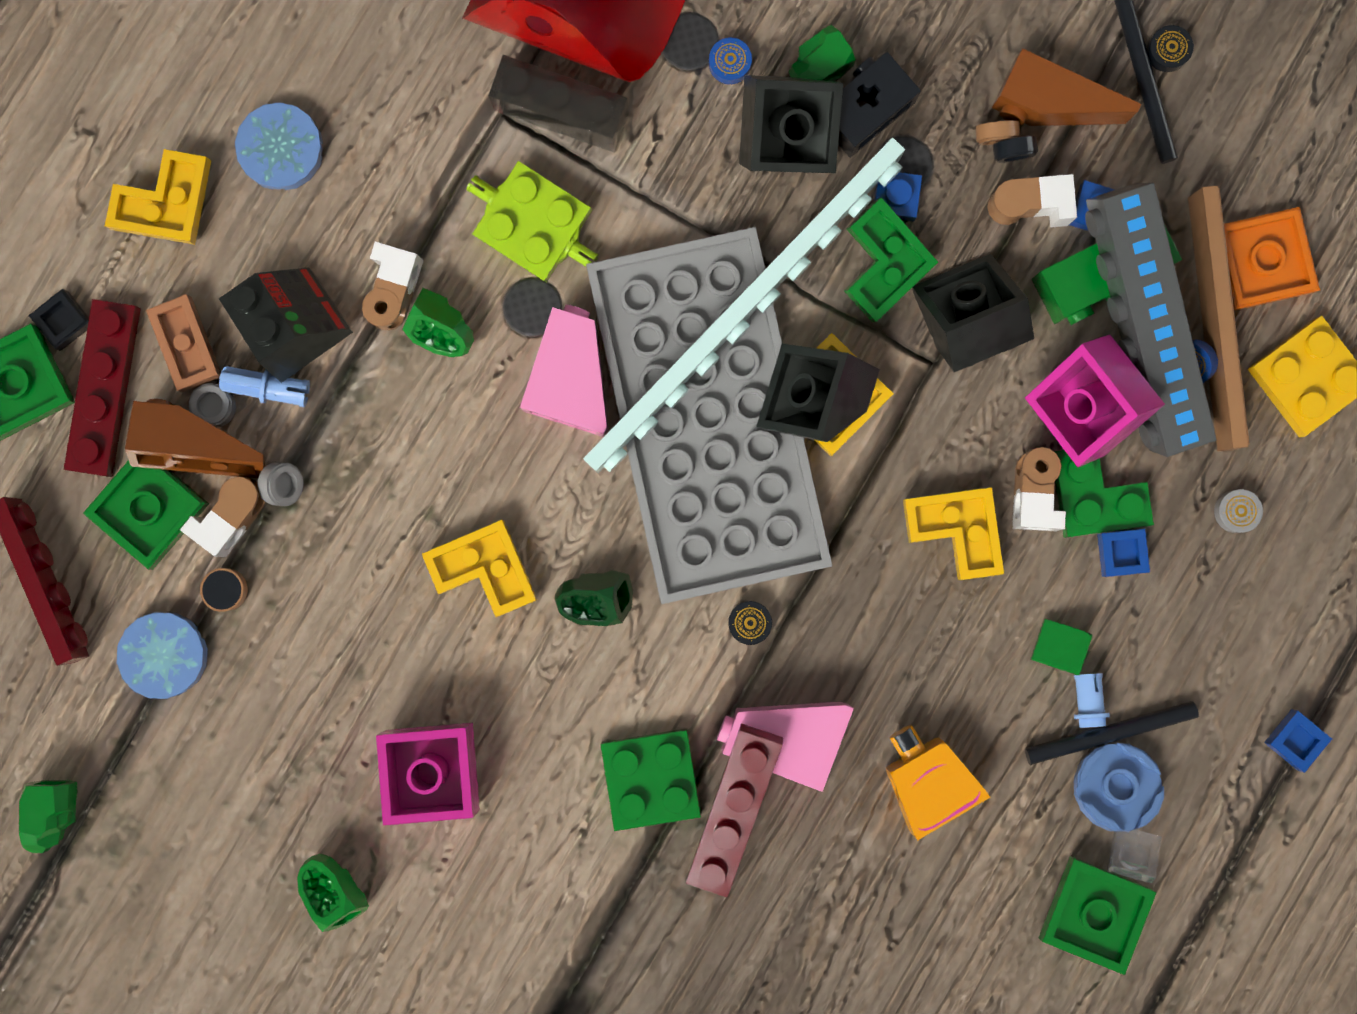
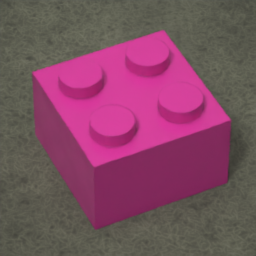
(1094, 400)
(427, 774)

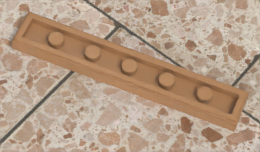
(1218, 318)

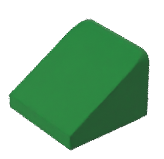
(1061, 647)

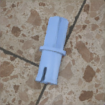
(264, 386)

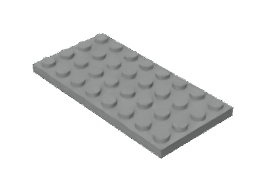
(712, 488)

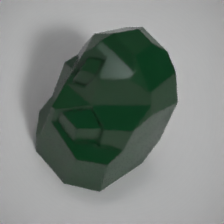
(596, 598)

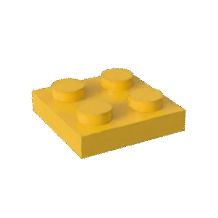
(1308, 376)

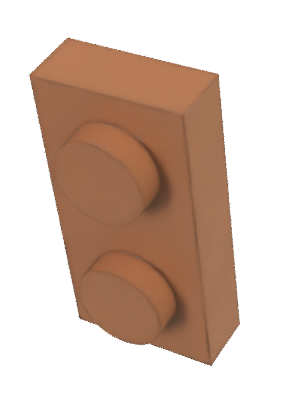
(184, 343)

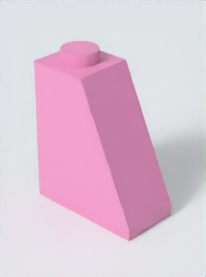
(568, 374)
(808, 732)

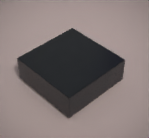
(60, 319)

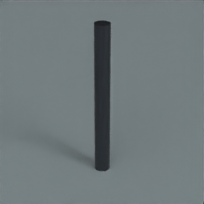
(1146, 80)
(1111, 733)

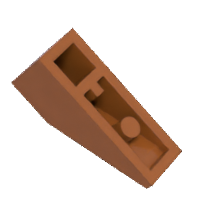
(1051, 95)
(178, 440)

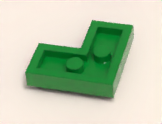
(897, 258)
(1095, 508)

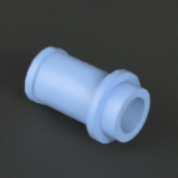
(1090, 700)

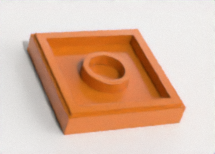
(1269, 259)

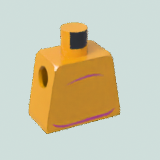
(930, 783)

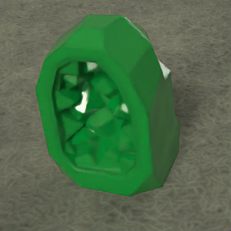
(824, 57)
(438, 326)
(45, 813)
(329, 893)

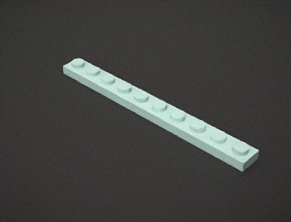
(759, 295)

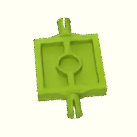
(532, 221)

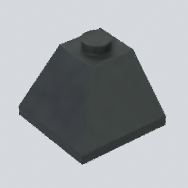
(816, 392)

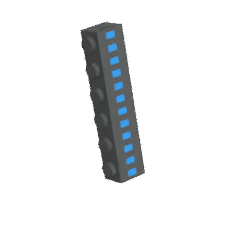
(1150, 314)

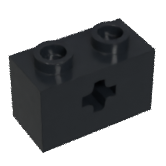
(892, 96)

